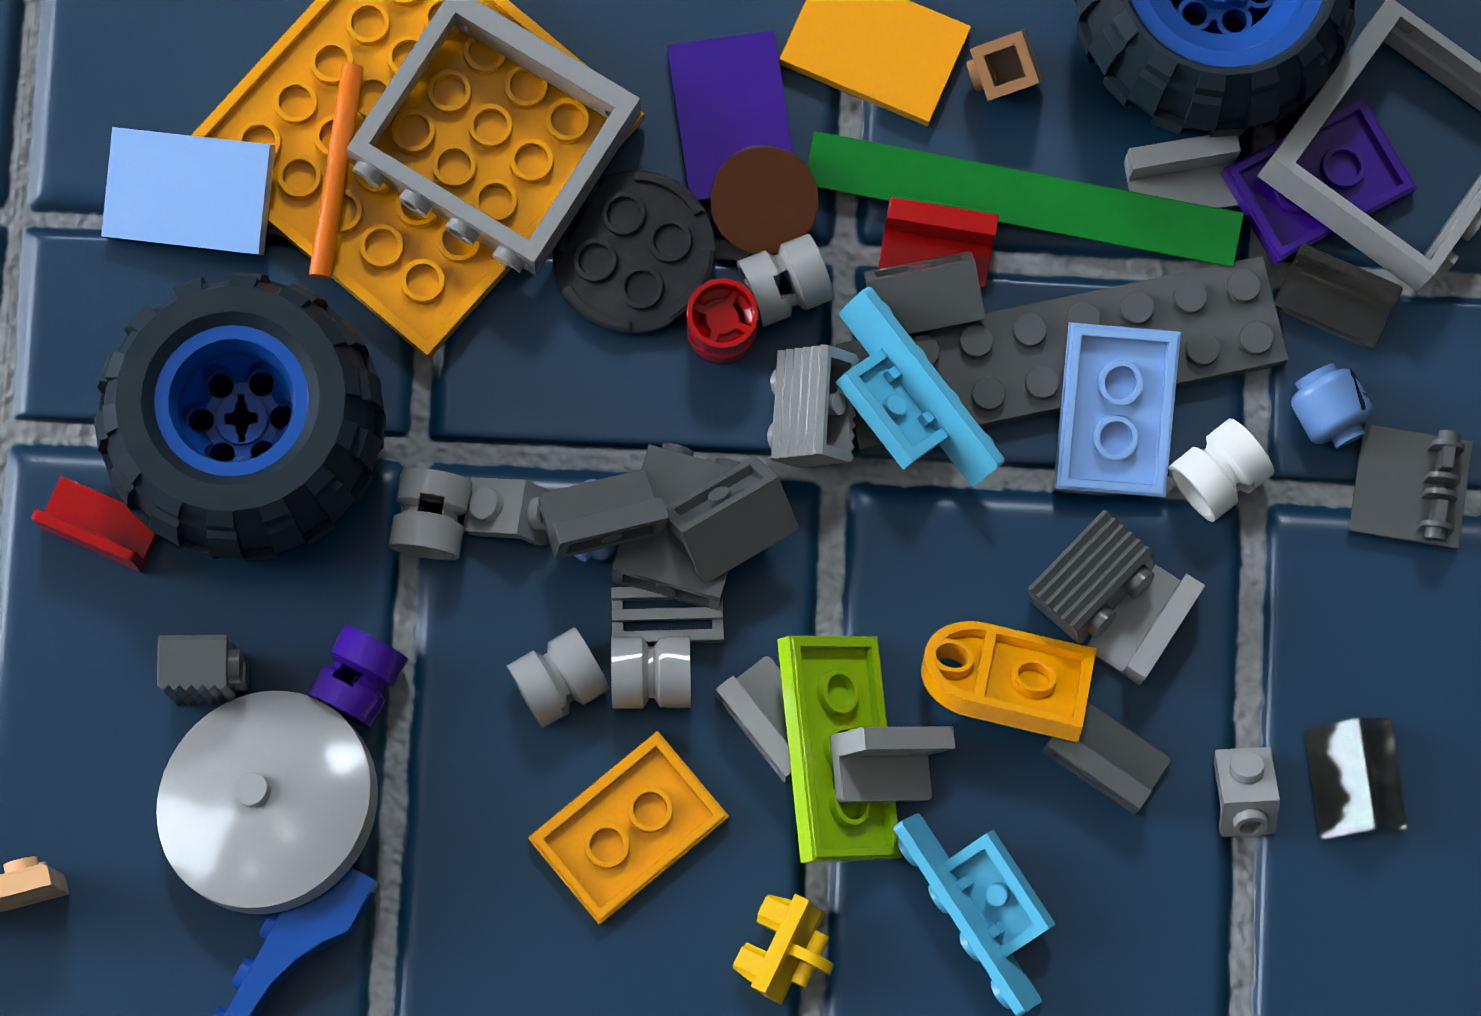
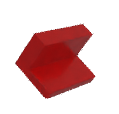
(930, 230)
(96, 524)

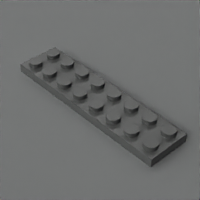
(1016, 356)

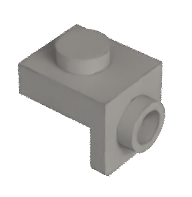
(506, 510)
(1246, 791)

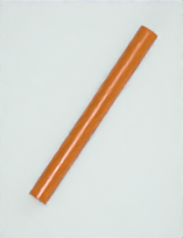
(336, 171)

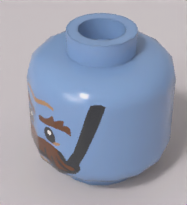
(1332, 406)

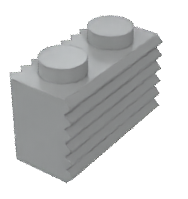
(810, 410)

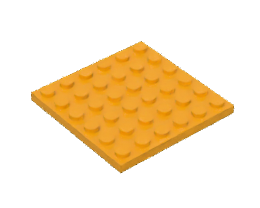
(467, 126)

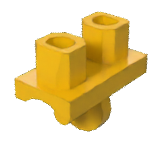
(793, 951)

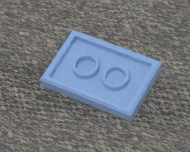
(188, 190)
(1117, 409)

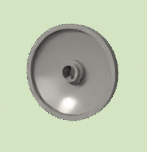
(267, 802)

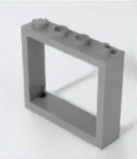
(539, 58)
(1447, 65)

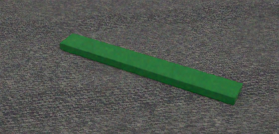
(1027, 198)

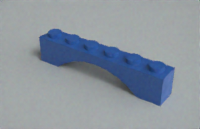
(297, 936)

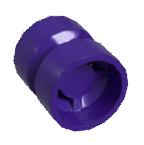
(371, 661)

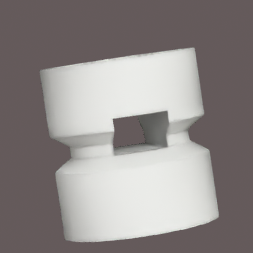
(1216, 474)

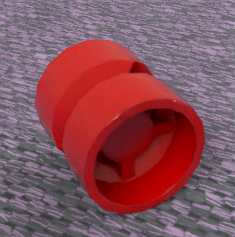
(722, 321)

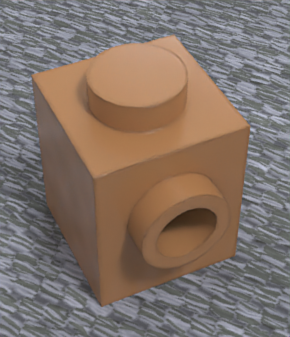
(1005, 65)

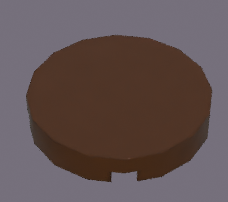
(763, 198)

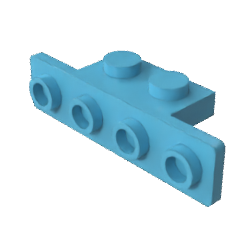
(907, 397)
(987, 903)

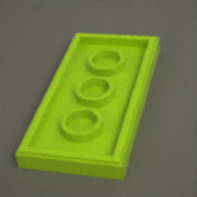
(829, 690)

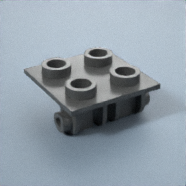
(1411, 485)

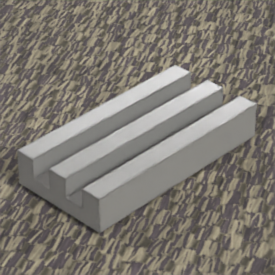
(621, 615)

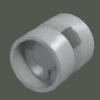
(802, 271)
(430, 533)
(650, 672)
(558, 677)

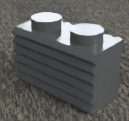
(1093, 578)
(201, 668)

